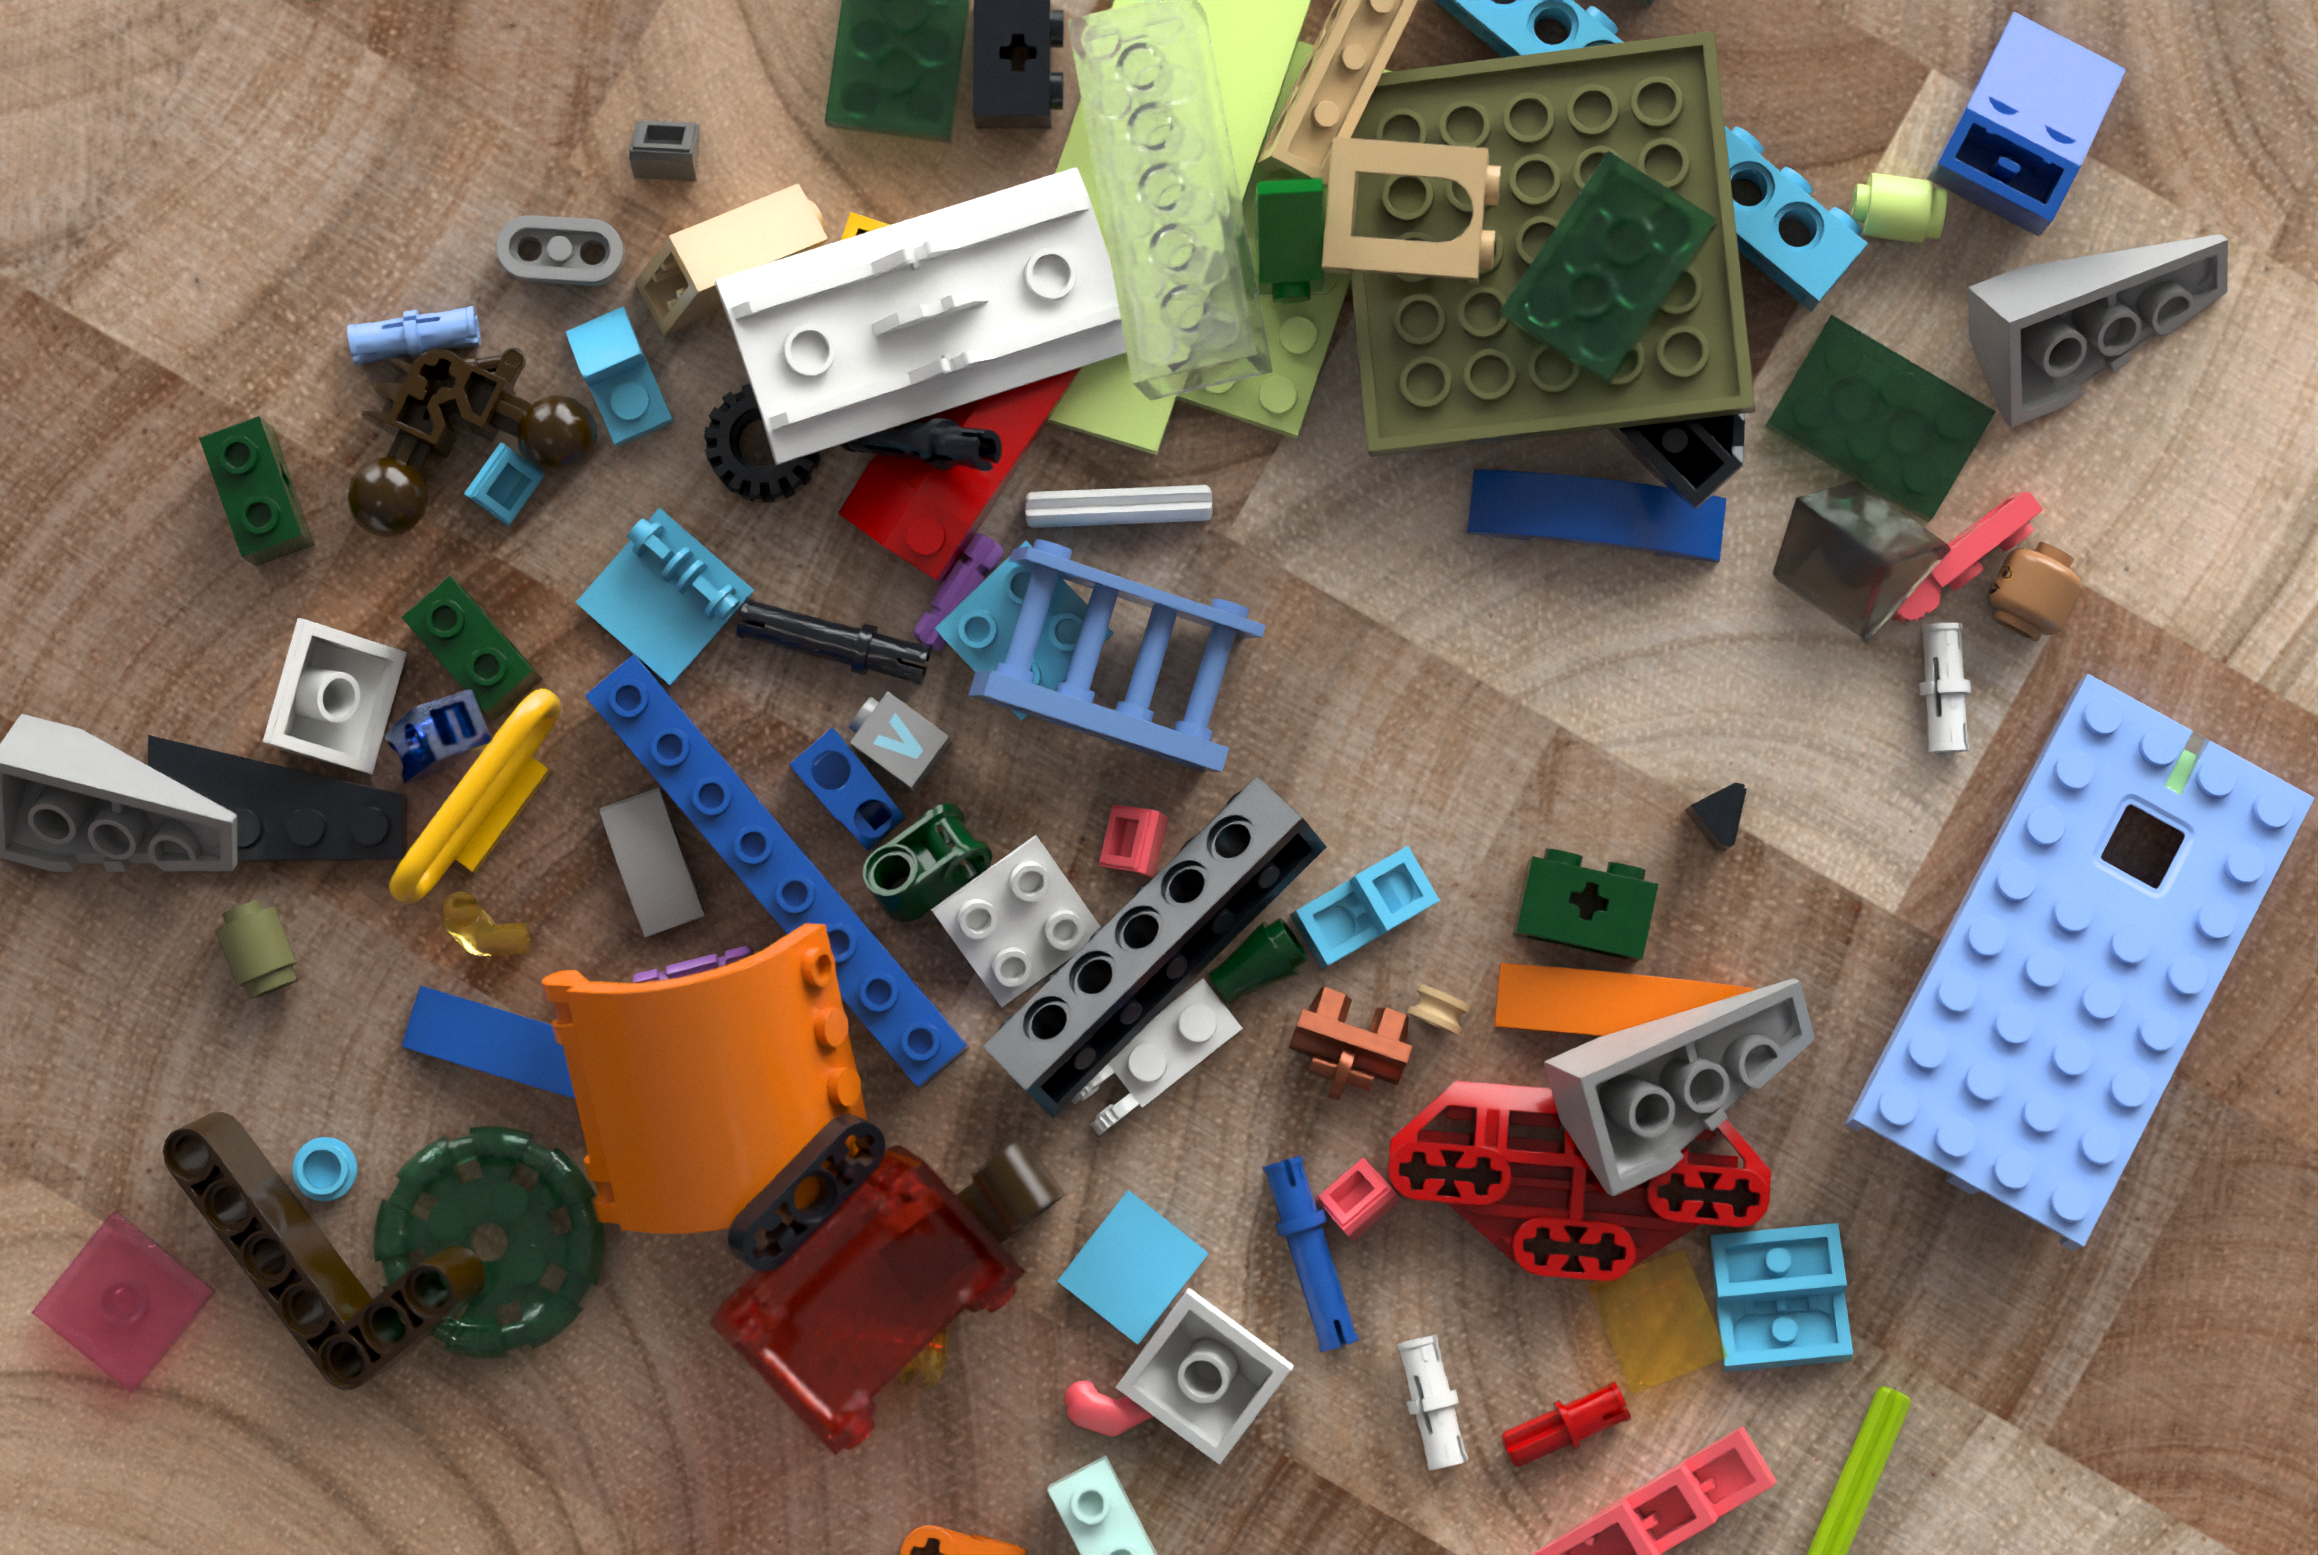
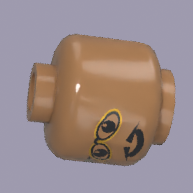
(2035, 591)

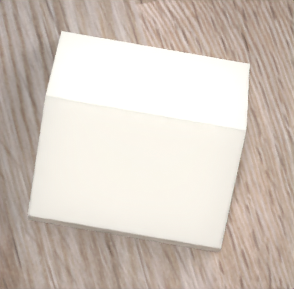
(334, 697)
(1204, 1376)

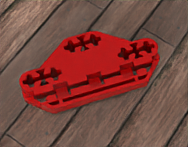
(1557, 1189)

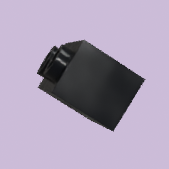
(1016, 97)

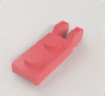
(2001, 526)

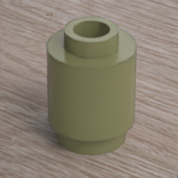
(257, 949)

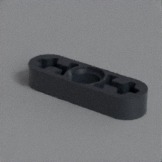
(779, 1192)

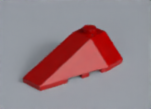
(935, 512)

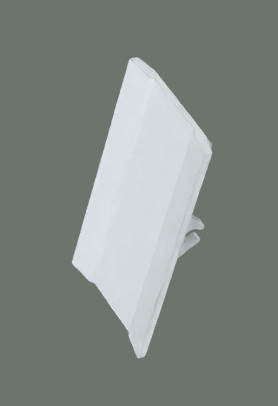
(925, 315)

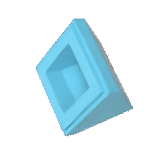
(504, 484)

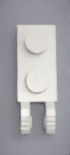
(1164, 1051)

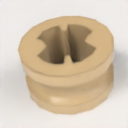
(1439, 1009)

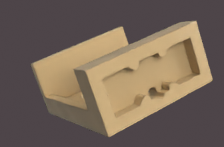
(1451, 259)

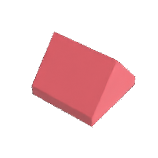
(1133, 840)
(1358, 1199)

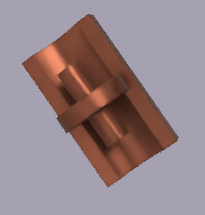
(1348, 1052)

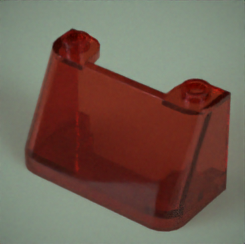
(866, 1297)

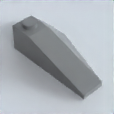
(2068, 319)
(89, 803)
(1658, 1085)

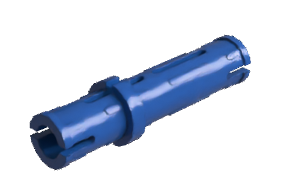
(1310, 1253)

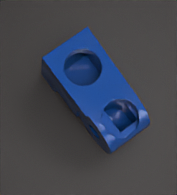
(847, 789)

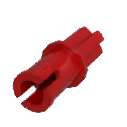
(1565, 1425)

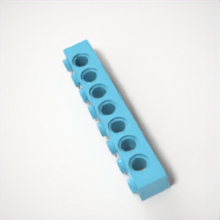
(1801, 271)

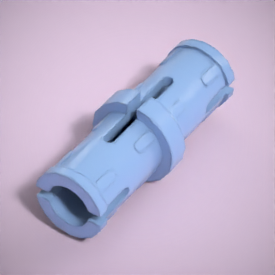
(414, 335)

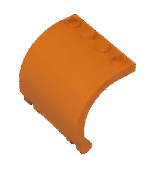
(706, 1082)

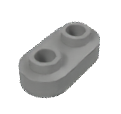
(562, 250)

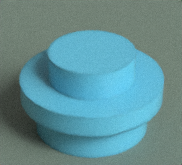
(325, 1169)

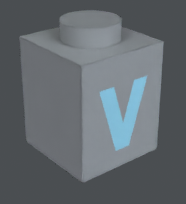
(898, 740)

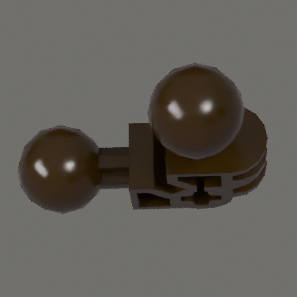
(390, 491)

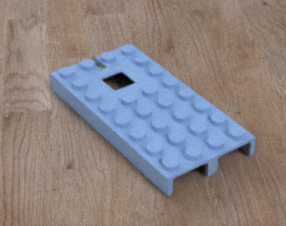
(2071, 980)

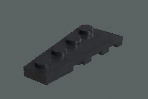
(289, 811)

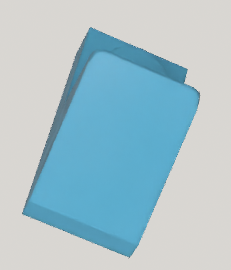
(619, 377)

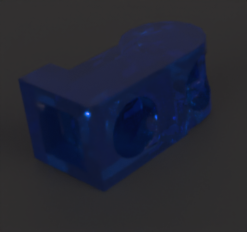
(438, 735)

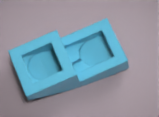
(1364, 907)

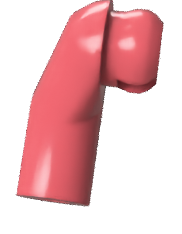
(1102, 1413)

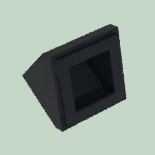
(1719, 815)

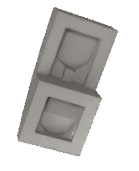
(651, 862)

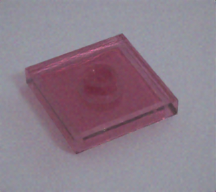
(124, 1301)

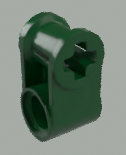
(928, 861)

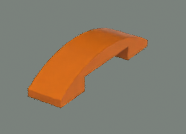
(1594, 1000)

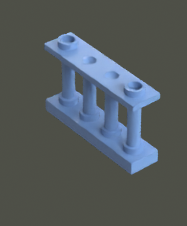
(1072, 701)

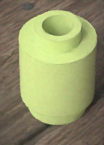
(1899, 208)

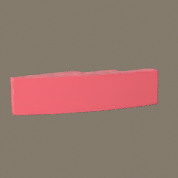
(1673, 1503)

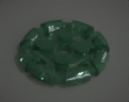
(522, 1217)

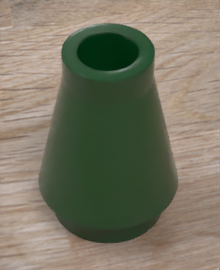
(1259, 961)

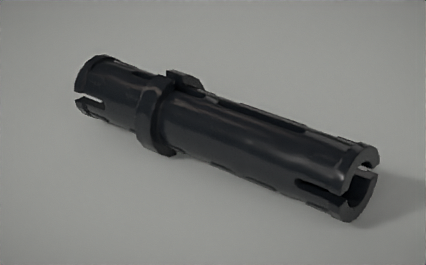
(936, 443)
(834, 641)

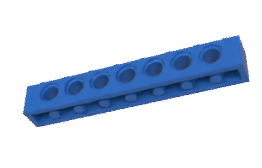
(775, 868)

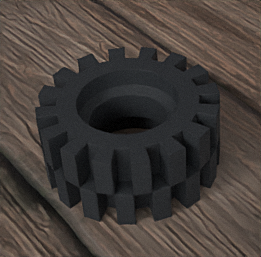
(733, 470)

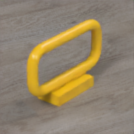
(482, 802)

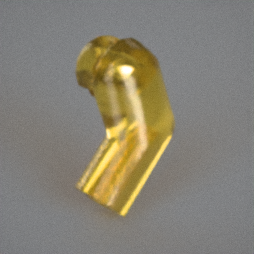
(478, 932)

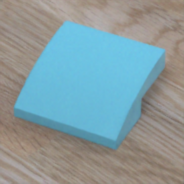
(1781, 1297)

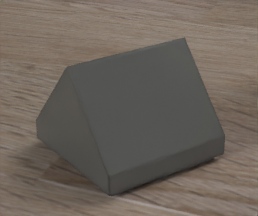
(665, 150)

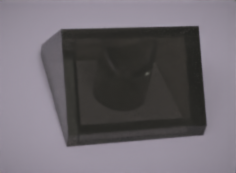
(1855, 556)

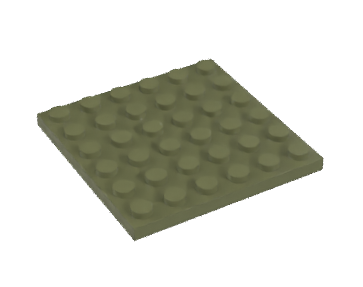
(1437, 351)

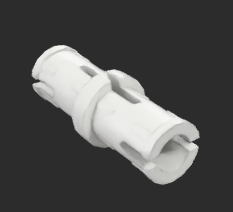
(1945, 688)
(1432, 1402)

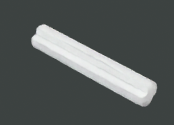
(1118, 506)

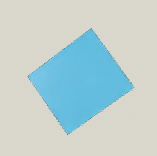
(1132, 1267)

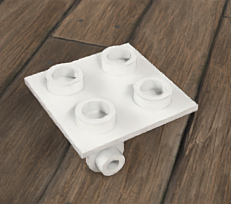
(1017, 921)

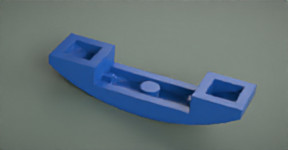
(1594, 513)
(488, 1040)

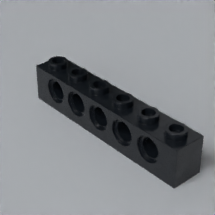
(1154, 946)

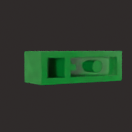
(1289, 238)

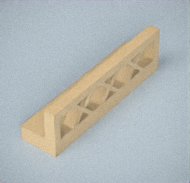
(1334, 85)

